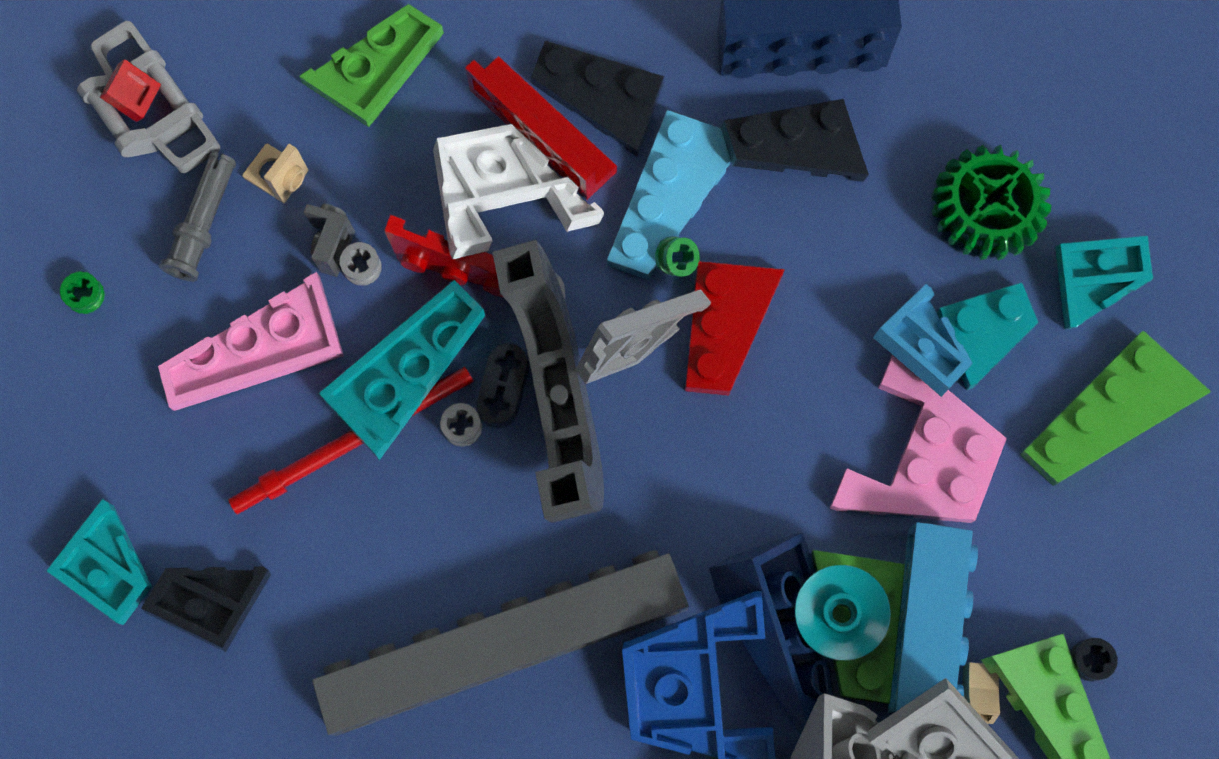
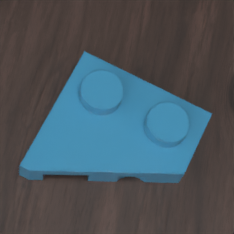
(925, 342)

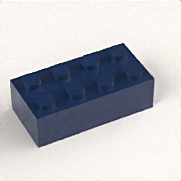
(806, 35)

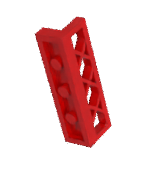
(545, 127)

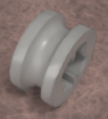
(347, 264)
(451, 415)

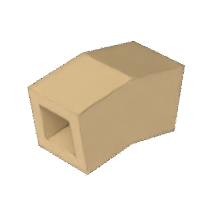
(982, 691)

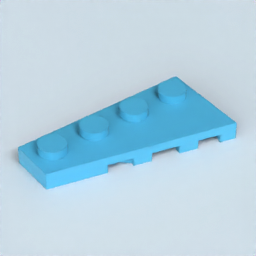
(675, 181)

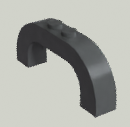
(574, 473)

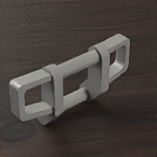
(166, 130)

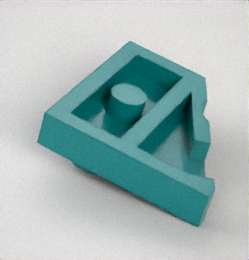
(1100, 274)

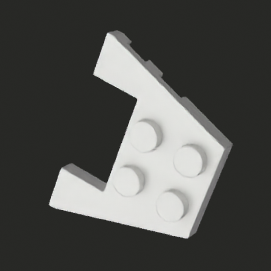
(494, 171)

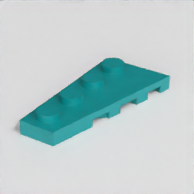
(399, 372)

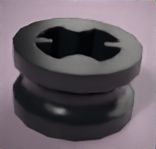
(1103, 670)

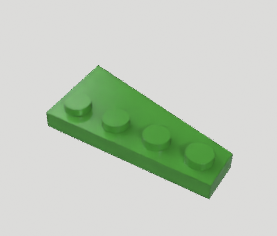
(1122, 402)

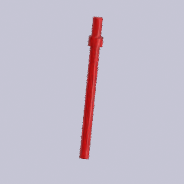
(275, 482)

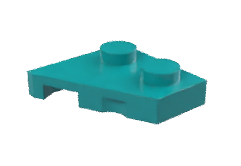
(990, 327)
(103, 565)

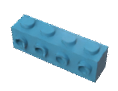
(932, 611)

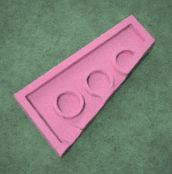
(268, 344)

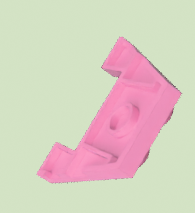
(943, 463)

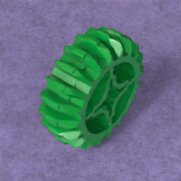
(970, 176)

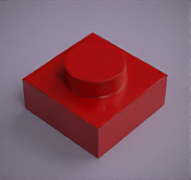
(130, 90)

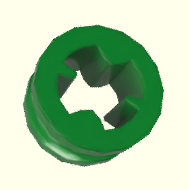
(675, 244)
(78, 281)

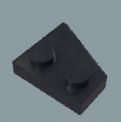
(206, 601)

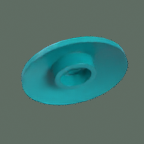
(860, 595)

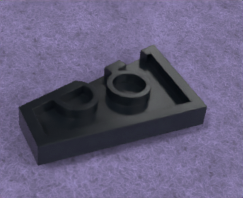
(603, 91)
(797, 138)

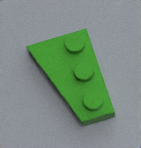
(376, 67)
(871, 675)
(1052, 697)

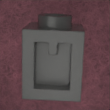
(333, 239)

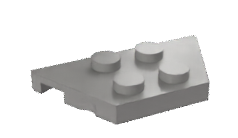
(635, 335)

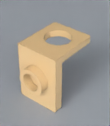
(283, 176)

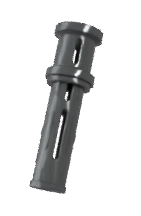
(193, 234)

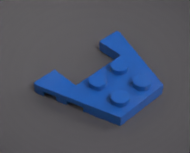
(677, 686)

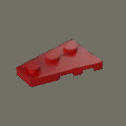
(433, 253)
(729, 324)

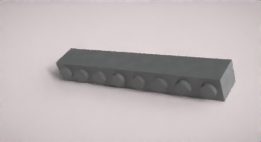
(499, 644)

